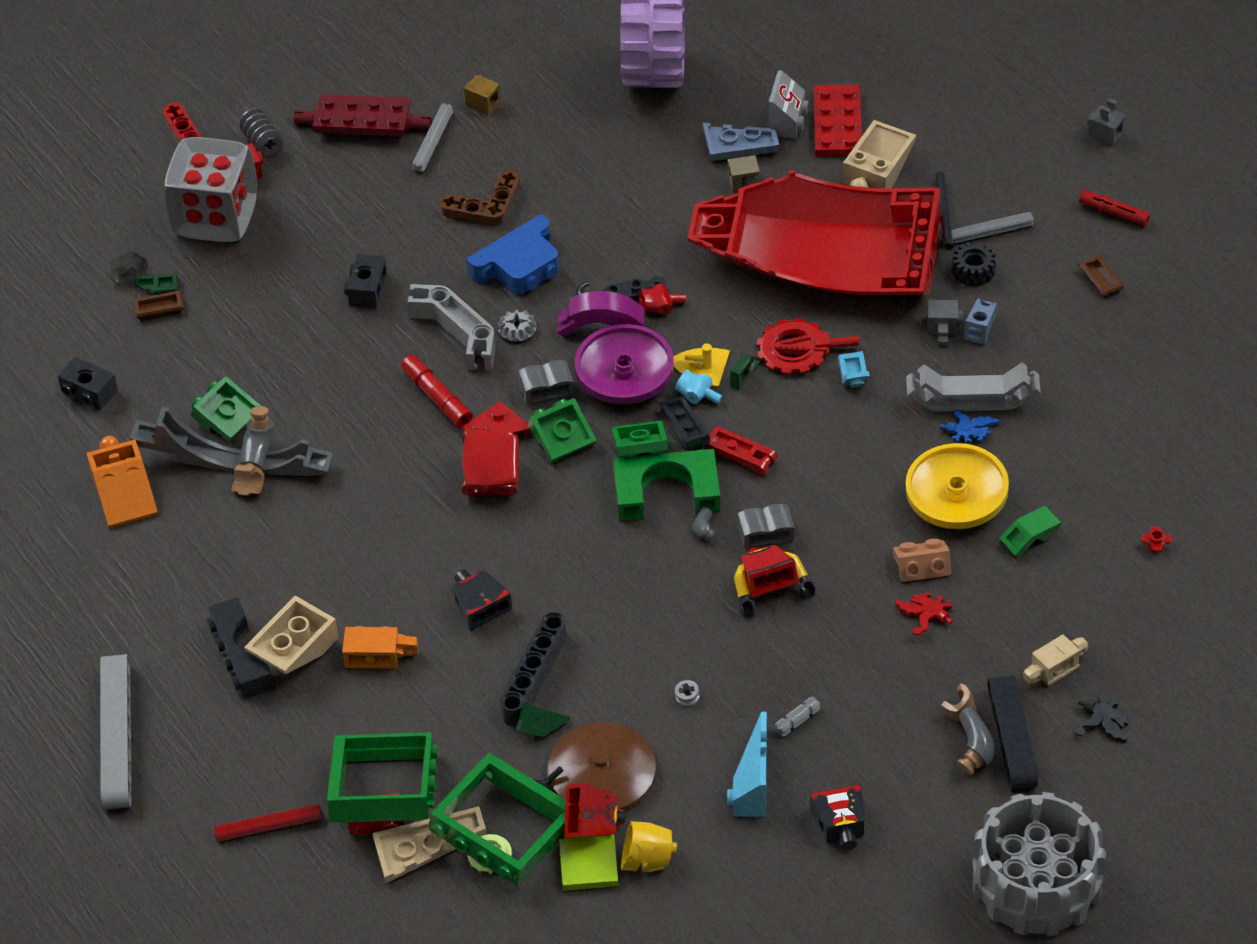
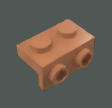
(922, 560)

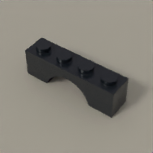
(230, 625)

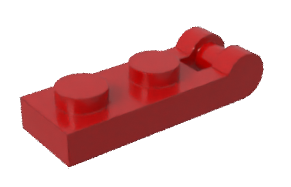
(741, 450)

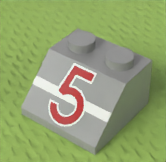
(787, 107)

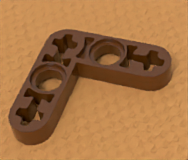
(486, 209)

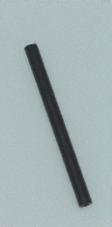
(945, 216)

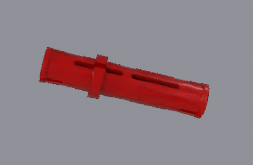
(1113, 207)

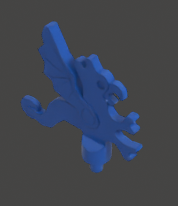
(976, 428)

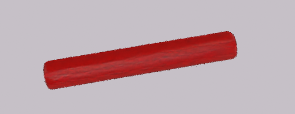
(268, 822)

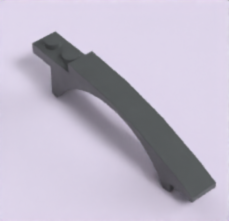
(175, 438)

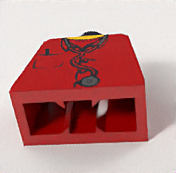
(591, 812)

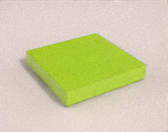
(588, 862)

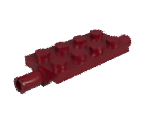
(362, 115)

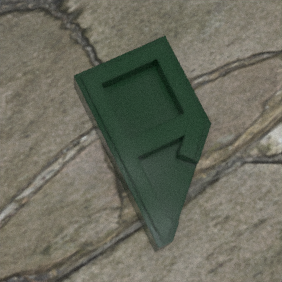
(157, 283)
(742, 370)
(539, 721)

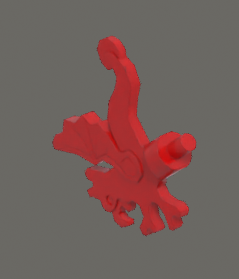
(926, 610)

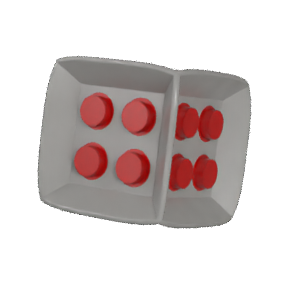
(210, 189)

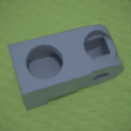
(980, 321)

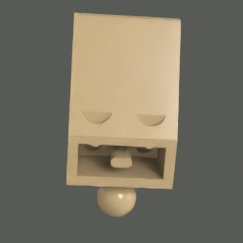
(877, 157)

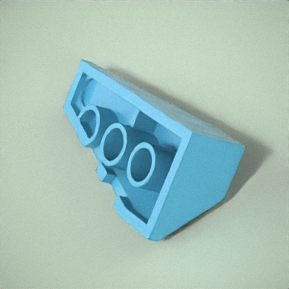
(749, 781)

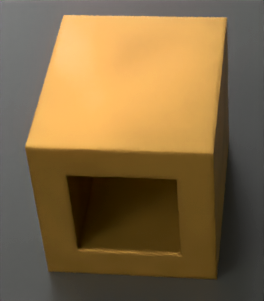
(482, 94)

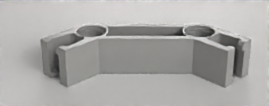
(457, 318)
(973, 392)

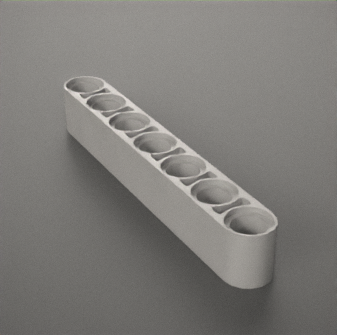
(115, 731)

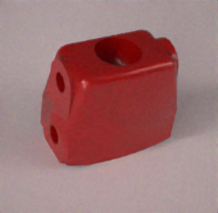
(490, 463)

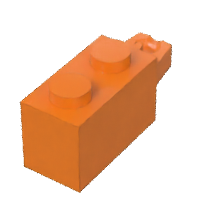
(376, 647)

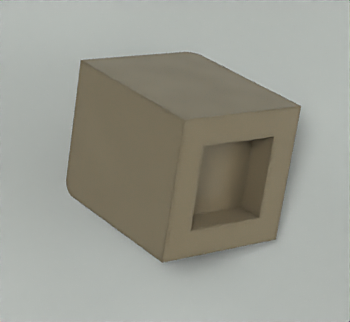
(741, 168)

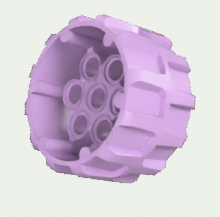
(652, 43)

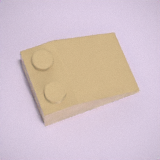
(294, 636)

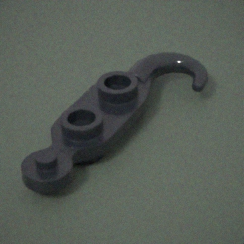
(628, 288)

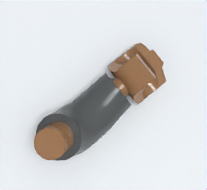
(254, 449)
(980, 742)

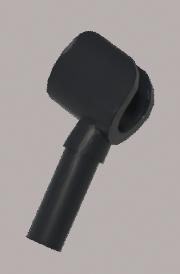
(548, 780)

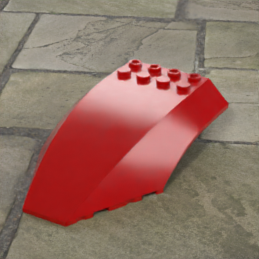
(826, 234)

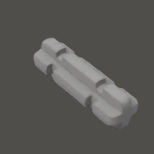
(797, 716)

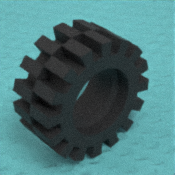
(970, 273)

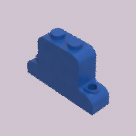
(517, 259)

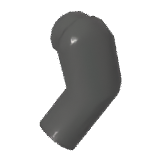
(701, 525)

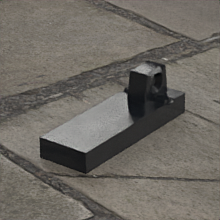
(685, 423)

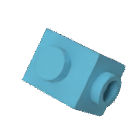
(853, 369)

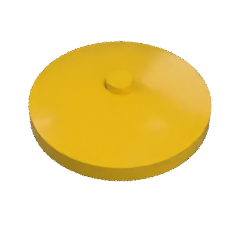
(957, 486)

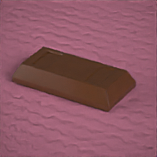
(1101, 276)
(158, 305)

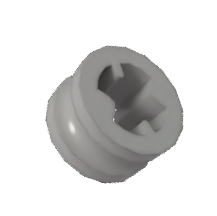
(693, 689)

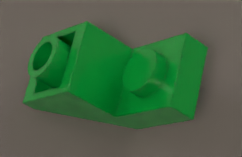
(1025, 530)

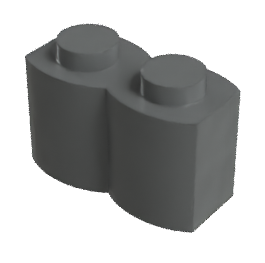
(546, 381)
(766, 526)

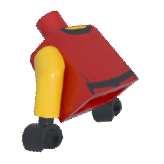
(768, 571)

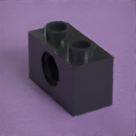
(366, 280)
(87, 383)

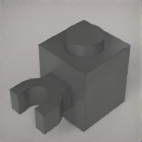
(1106, 123)
(944, 319)

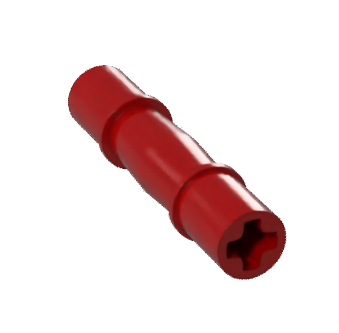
(436, 391)

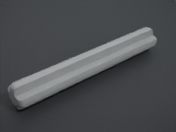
(432, 137)
(992, 227)

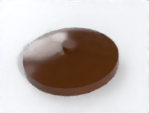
(606, 758)

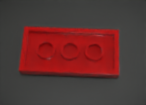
(836, 119)

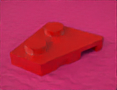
(499, 419)

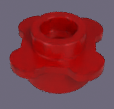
(1156, 539)

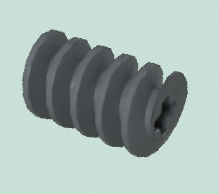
(260, 132)

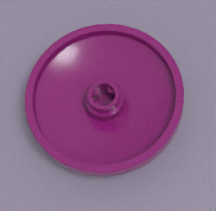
(624, 364)

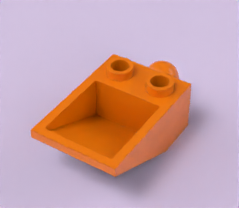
(121, 482)

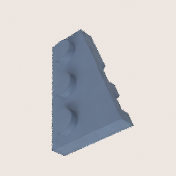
(733, 143)

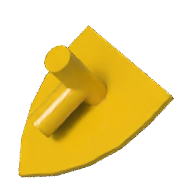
(703, 361)

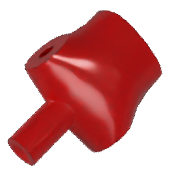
(659, 300)

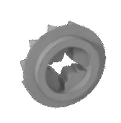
(525, 329)

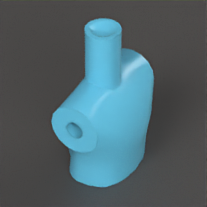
(696, 387)

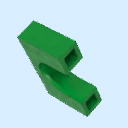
(692, 467)

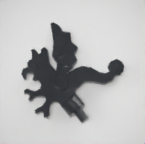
(1107, 715)

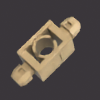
(1055, 660)

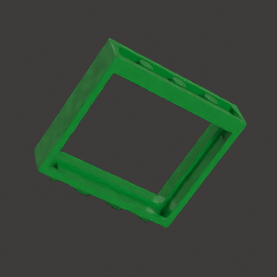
(381, 748)
(484, 852)

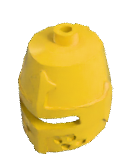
(647, 845)

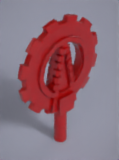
(811, 345)

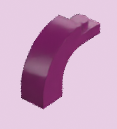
(599, 307)

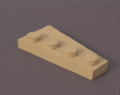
(413, 845)

